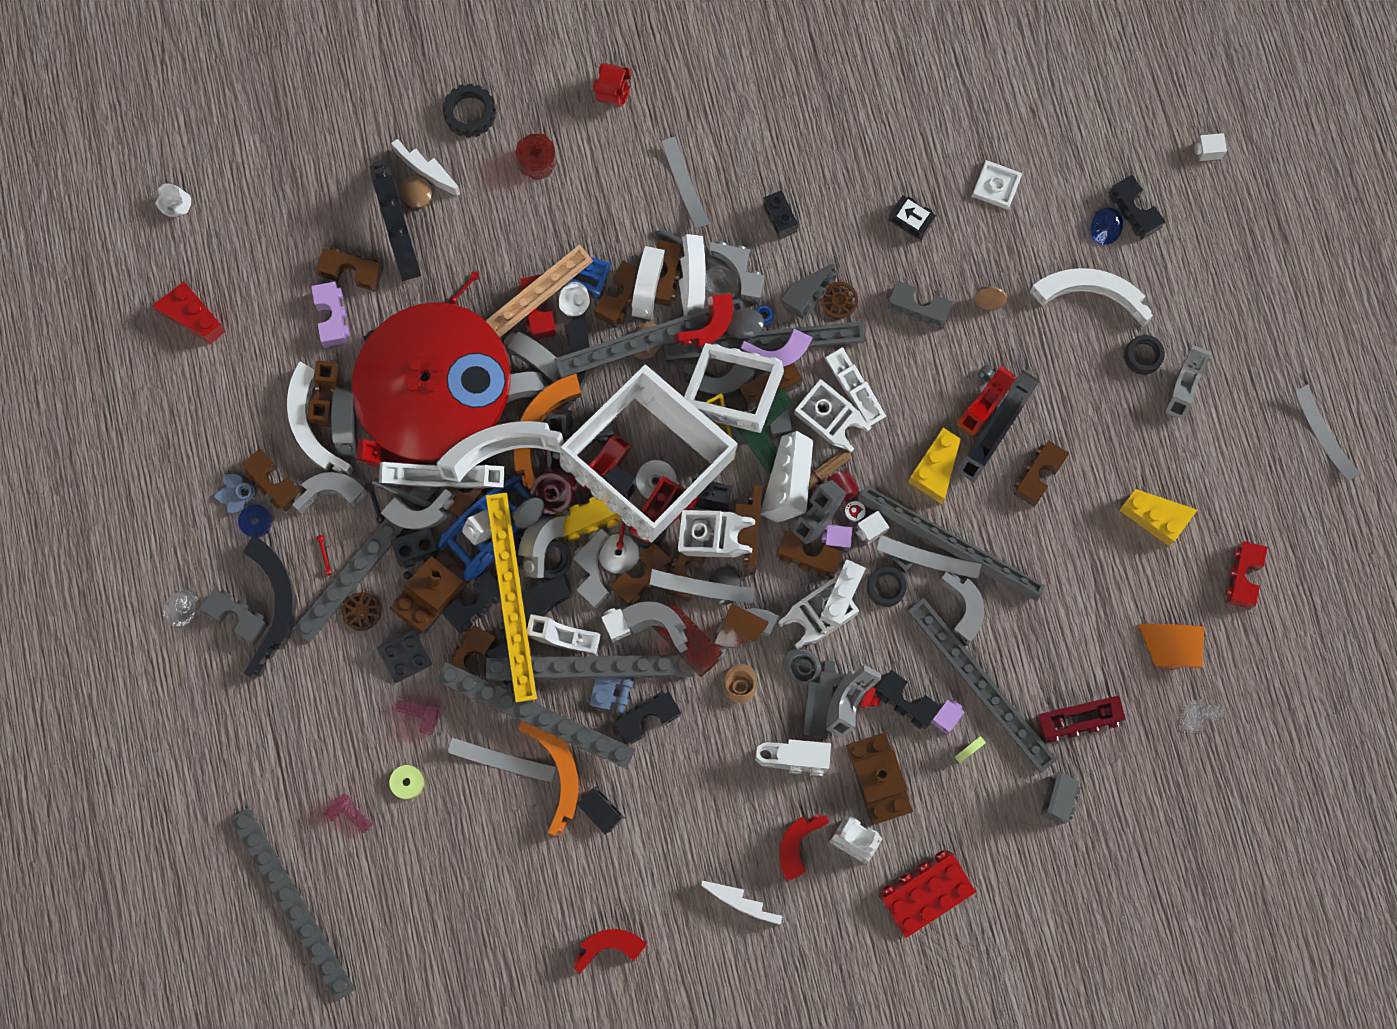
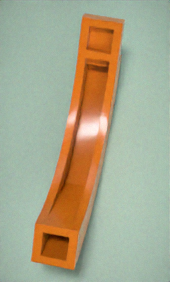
(547, 400)
(567, 772)

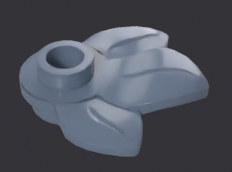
(233, 491)

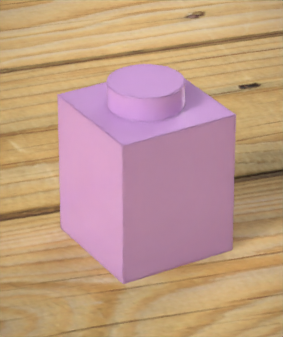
(837, 537)
(948, 716)

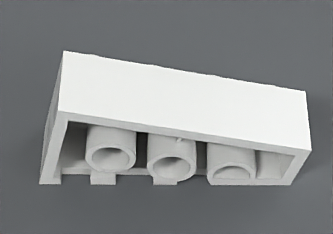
(789, 479)

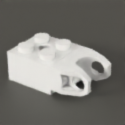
(836, 420)
(712, 534)
(809, 611)
(797, 756)
(856, 839)

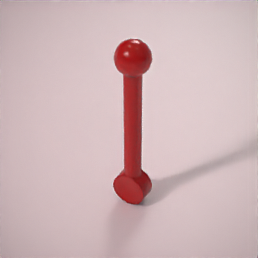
(474, 276)
(320, 539)
(620, 544)

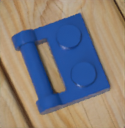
(596, 271)

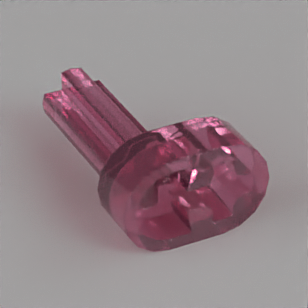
(428, 714)
(344, 805)

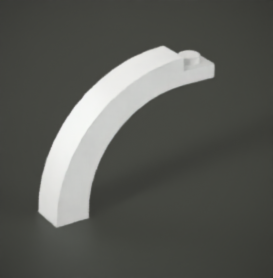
(1093, 281)
(297, 408)
(494, 440)
(429, 476)

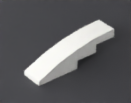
(429, 170)
(693, 269)
(854, 386)
(733, 897)

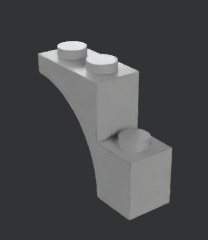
(737, 259)
(587, 557)

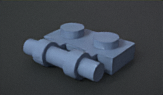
(604, 690)

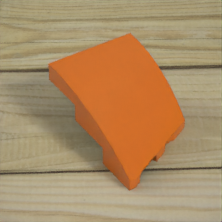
(1174, 644)

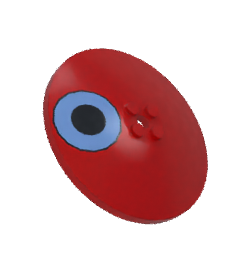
(460, 398)

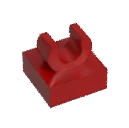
(869, 699)

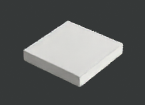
(997, 184)

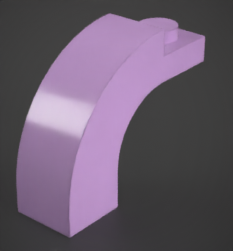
(788, 353)

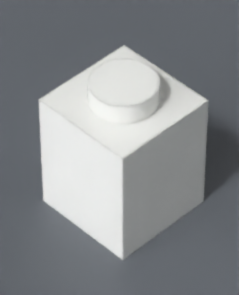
(1210, 147)
(478, 528)
(871, 528)
(615, 624)

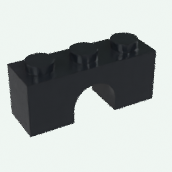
(1142, 221)
(462, 616)
(920, 713)
(630, 724)

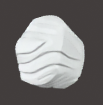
(172, 200)
(574, 299)

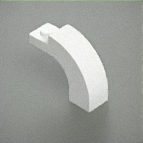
(647, 282)
(561, 636)

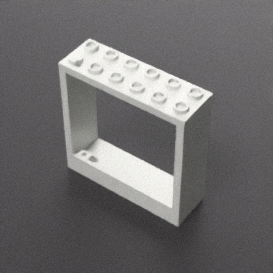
(676, 414)

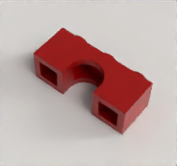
(540, 324)
(1241, 591)

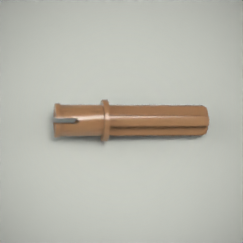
(829, 467)

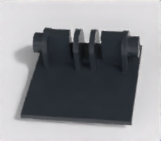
(404, 656)

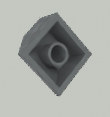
(1060, 798)

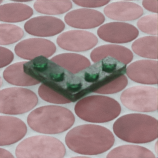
(760, 442)

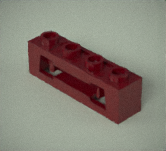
(1113, 711)

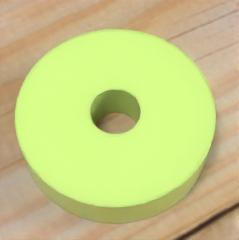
(970, 749)
(415, 786)

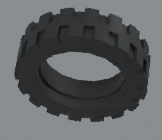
(463, 92)

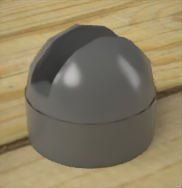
(986, 373)

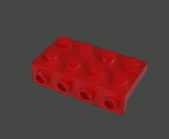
(926, 892)

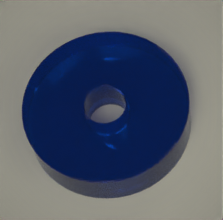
(251, 512)

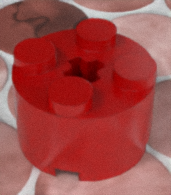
(612, 84)

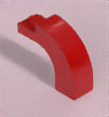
(719, 319)
(987, 401)
(373, 454)
(611, 455)
(789, 858)
(607, 939)

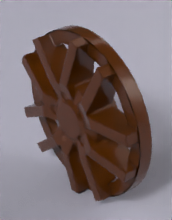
(839, 300)
(361, 611)

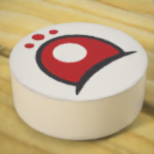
(855, 511)

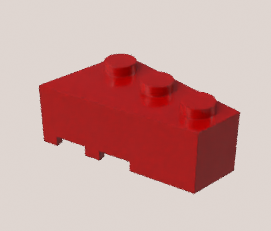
(189, 312)
(660, 500)

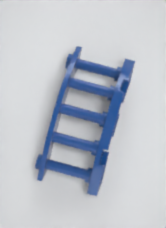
(476, 566)

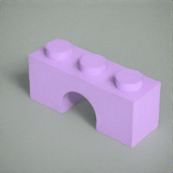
(328, 297)

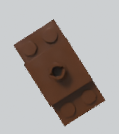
(750, 535)
(430, 591)
(879, 778)

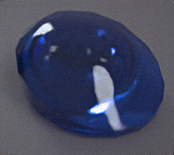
(1106, 226)

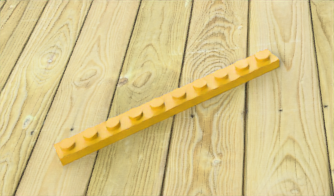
(511, 597)

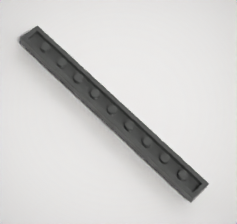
(774, 339)
(633, 343)
(948, 541)
(356, 571)
(594, 667)
(982, 685)
(536, 715)
(292, 904)

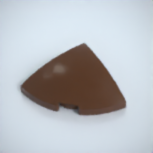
(740, 628)

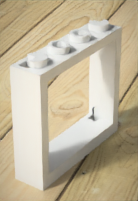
(729, 416)

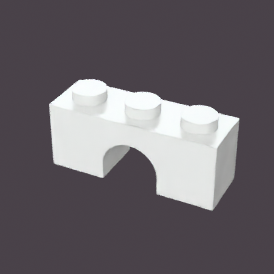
(842, 593)

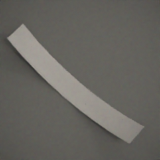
(684, 182)
(1324, 435)
(928, 558)
(701, 587)
(501, 760)

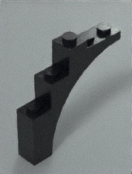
(394, 220)
(537, 602)

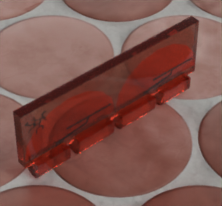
(700, 654)

